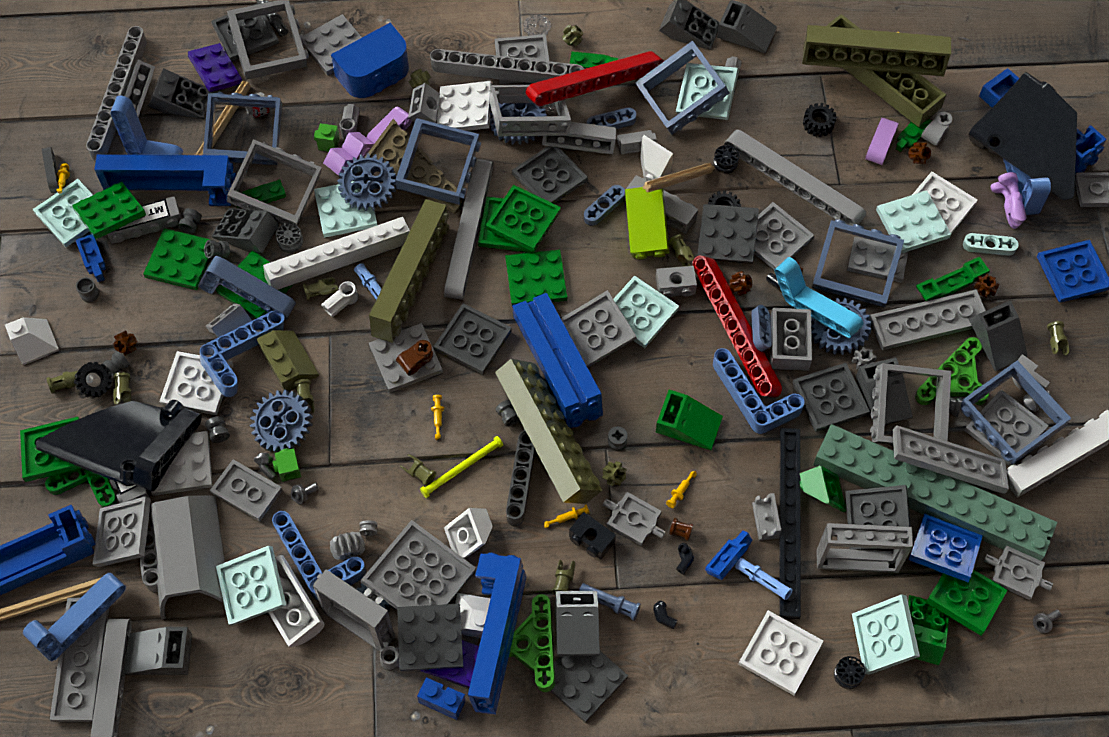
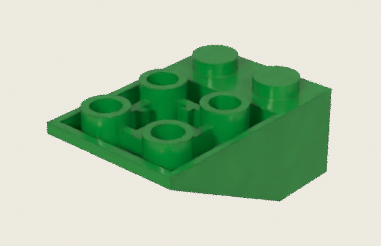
(688, 420)
(929, 628)

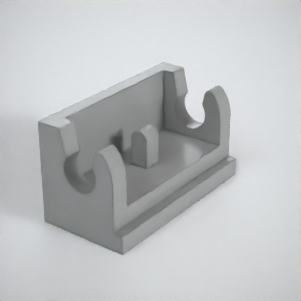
(766, 517)

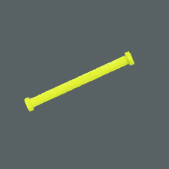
(461, 467)

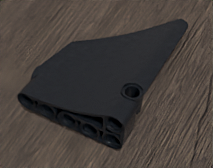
(1034, 133)
(125, 442)

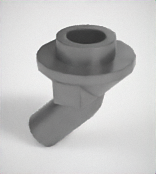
(1030, 404)
(263, 461)
(300, 494)
(1045, 621)

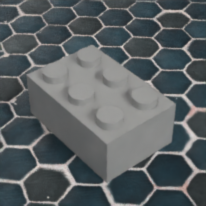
(791, 339)

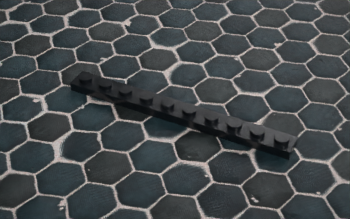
(790, 522)

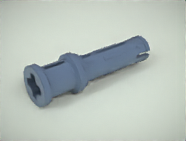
(618, 604)

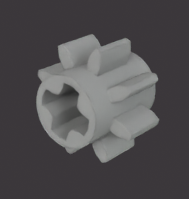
(863, 354)

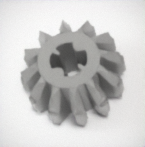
(347, 545)

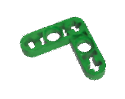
(91, 477)

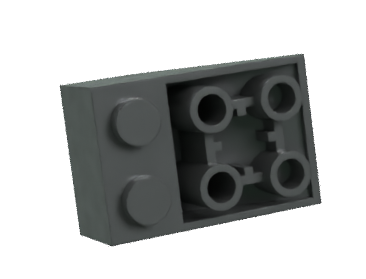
(688, 23)
(746, 27)
(179, 96)
(246, 229)
(1000, 335)
(897, 399)
(577, 623)
(159, 652)

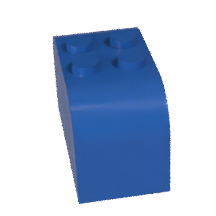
(372, 62)

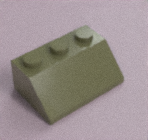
(286, 358)

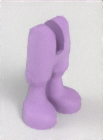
(1013, 204)

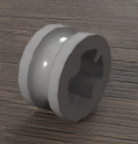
(368, 528)

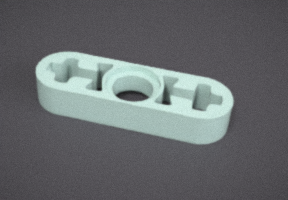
(976, 238)

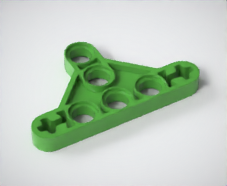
(964, 370)
(533, 652)

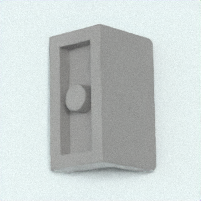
(632, 141)
(229, 320)

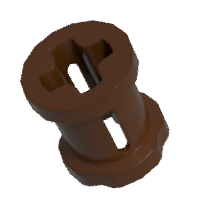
(681, 529)

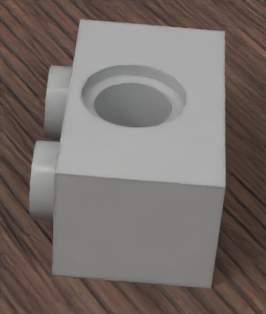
(424, 103)
(682, 275)

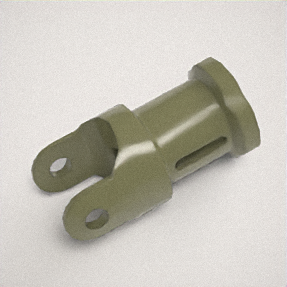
(682, 251)
(322, 287)
(1058, 338)
(62, 381)
(122, 388)
(303, 390)
(420, 471)
(563, 577)

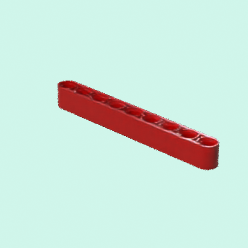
(592, 78)
(741, 332)

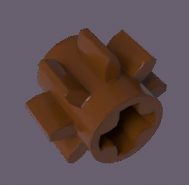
(919, 153)
(741, 283)
(986, 286)
(125, 343)

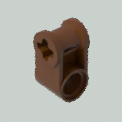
(415, 357)

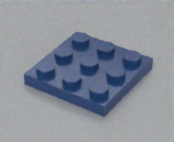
(1074, 271)
(946, 548)

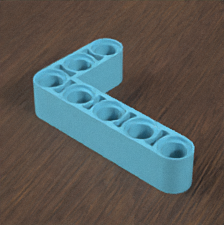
(822, 308)

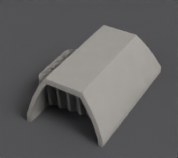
(185, 548)

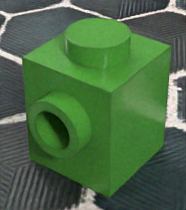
(327, 137)
(287, 464)

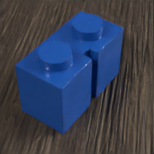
(444, 701)

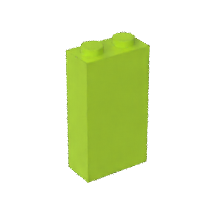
(646, 223)

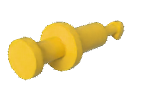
(63, 174)
(437, 409)
(678, 493)
(568, 515)

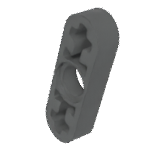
(50, 169)

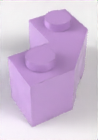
(352, 147)

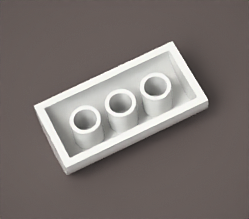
(299, 618)

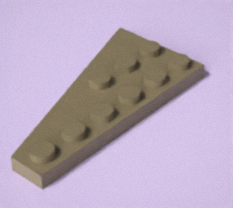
(392, 146)

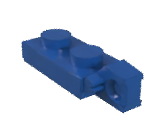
(91, 256)
(728, 555)

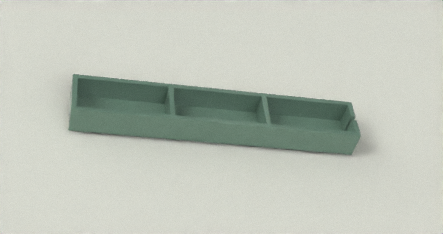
(936, 494)

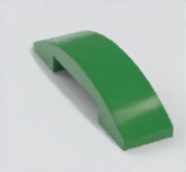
(954, 281)

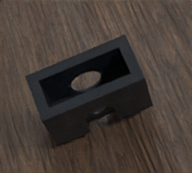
(586, 526)

